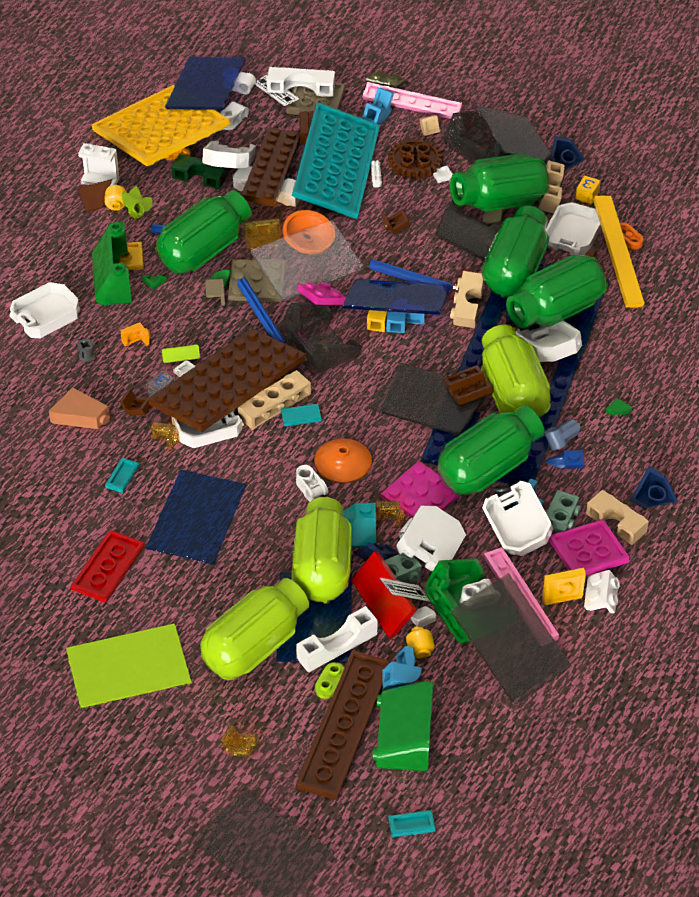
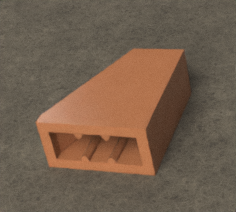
(79, 411)

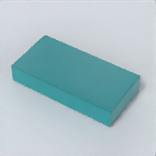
(301, 415)
(122, 475)
(411, 823)

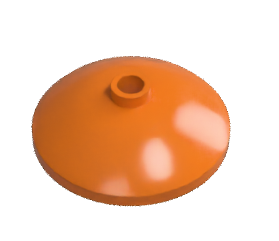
(302, 221)
(343, 460)

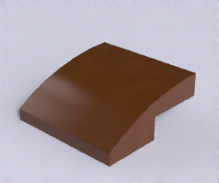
(468, 385)

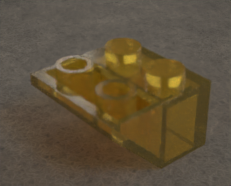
(261, 232)

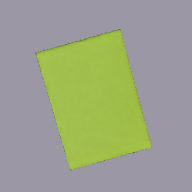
(128, 665)

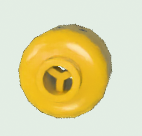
(113, 197)
(421, 641)

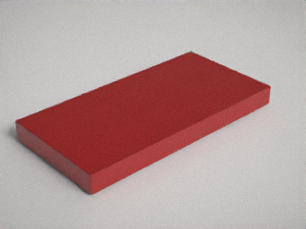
(107, 566)
(389, 609)

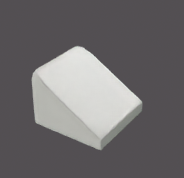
(423, 616)

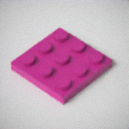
(419, 488)
(589, 548)

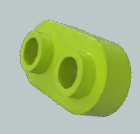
(329, 679)

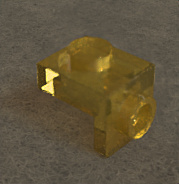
(165, 432)
(389, 510)
(238, 744)

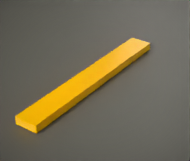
(618, 251)

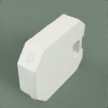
(228, 157)
(574, 226)
(49, 306)
(559, 341)
(215, 433)
(522, 526)
(434, 530)

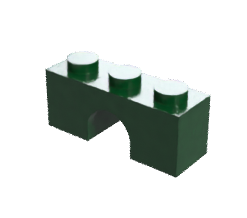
(186, 167)

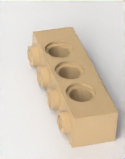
(274, 398)

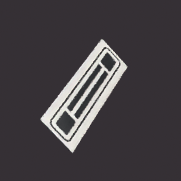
(283, 98)
(405, 589)

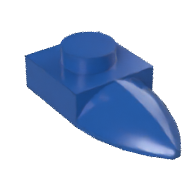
(568, 459)

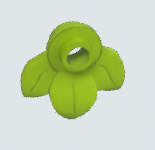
(135, 202)

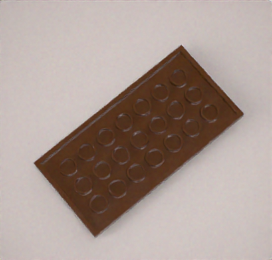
(226, 379)

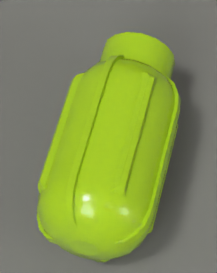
(514, 371)
(322, 550)
(253, 629)

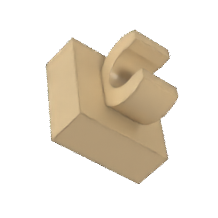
(429, 125)

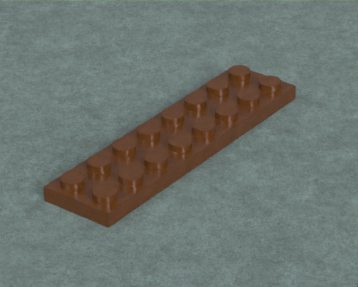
(271, 166)
(343, 726)

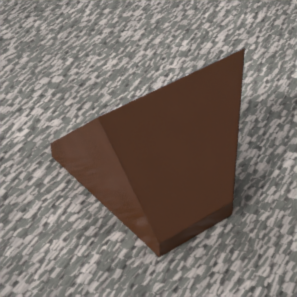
(93, 195)

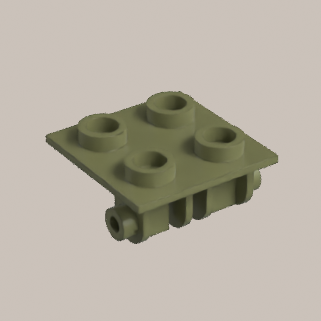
(381, 78)

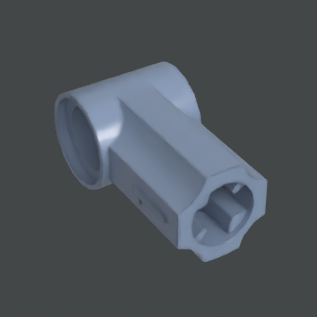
(559, 435)

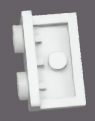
(602, 591)

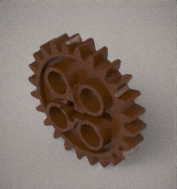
(427, 155)

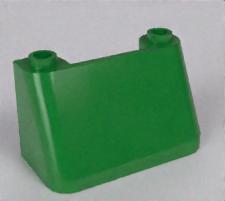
(111, 279)
(446, 586)
(404, 727)

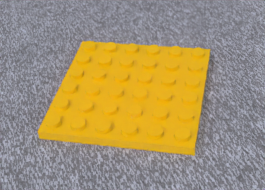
(153, 132)

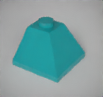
(363, 523)

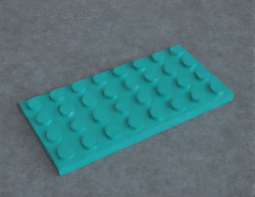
(336, 160)

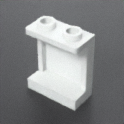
(99, 164)

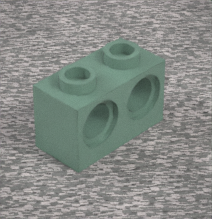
(562, 511)
(404, 568)

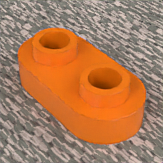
(632, 238)

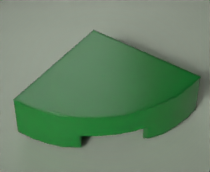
(223, 274)
(154, 281)
(618, 407)

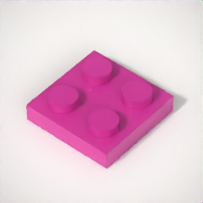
(321, 293)

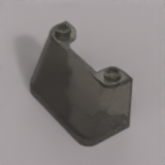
(468, 137)
(309, 331)

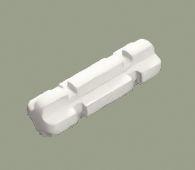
(376, 174)

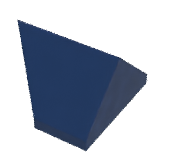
(566, 152)
(653, 490)
(385, 551)

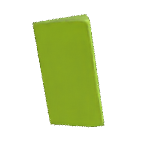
(180, 353)

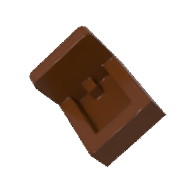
(396, 222)
(134, 405)

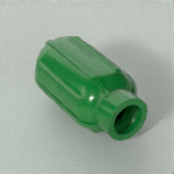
(501, 183)
(202, 232)
(516, 251)
(557, 292)
(489, 450)

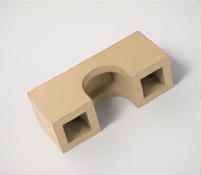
(552, 198)
(470, 286)
(606, 506)

